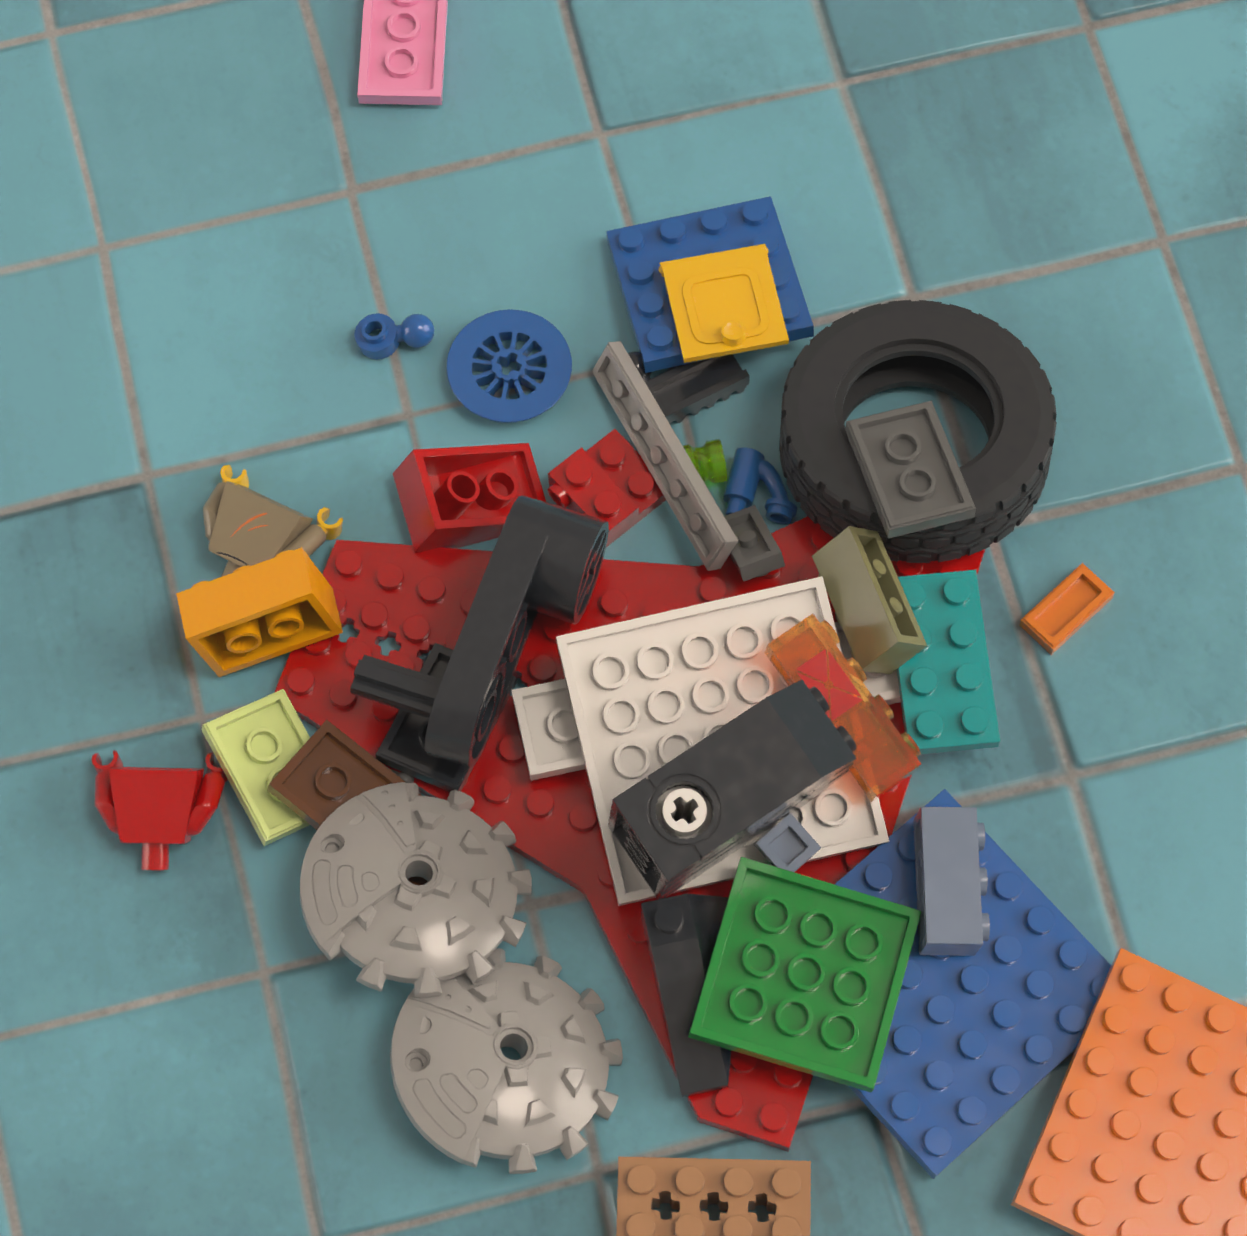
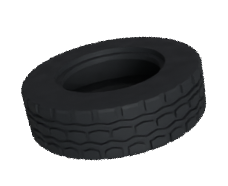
(933, 349)

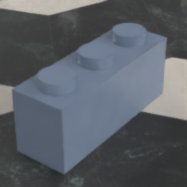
(950, 881)

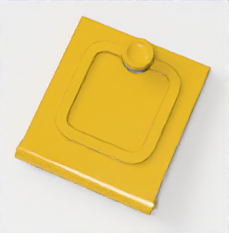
(724, 303)

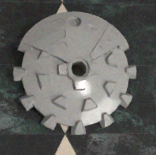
(365, 907)
(479, 1101)

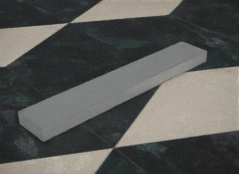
(664, 456)

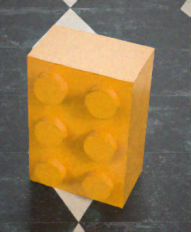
(259, 612)

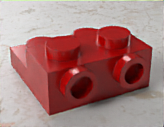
(607, 484)

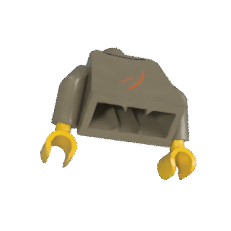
(255, 528)

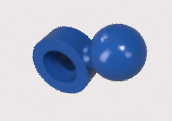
(415, 331)

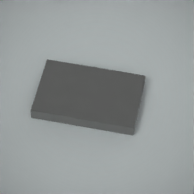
(910, 469)

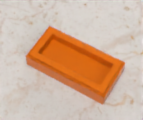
(1066, 608)

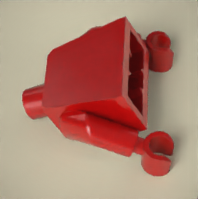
(156, 804)

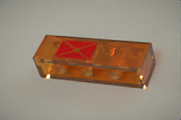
(811, 655)

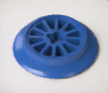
(513, 326)

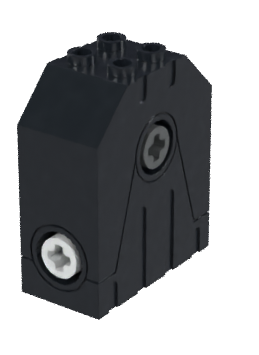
(730, 787)

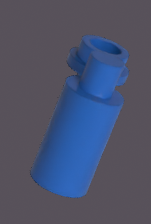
(745, 472)

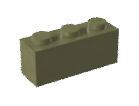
(869, 600)

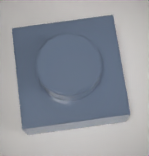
(788, 845)

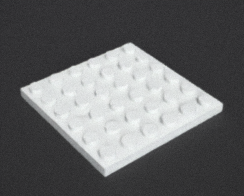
(674, 678)

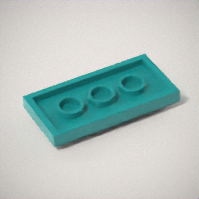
(949, 682)

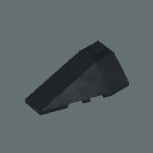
(680, 947)

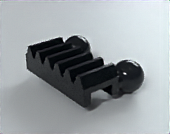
(693, 384)

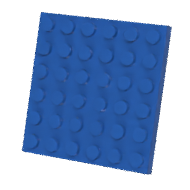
(979, 1026)

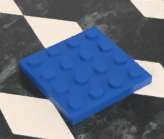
(642, 247)

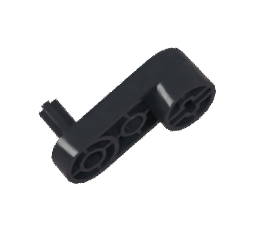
(539, 565)

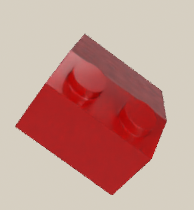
(463, 492)

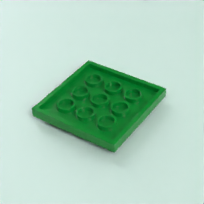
(805, 974)

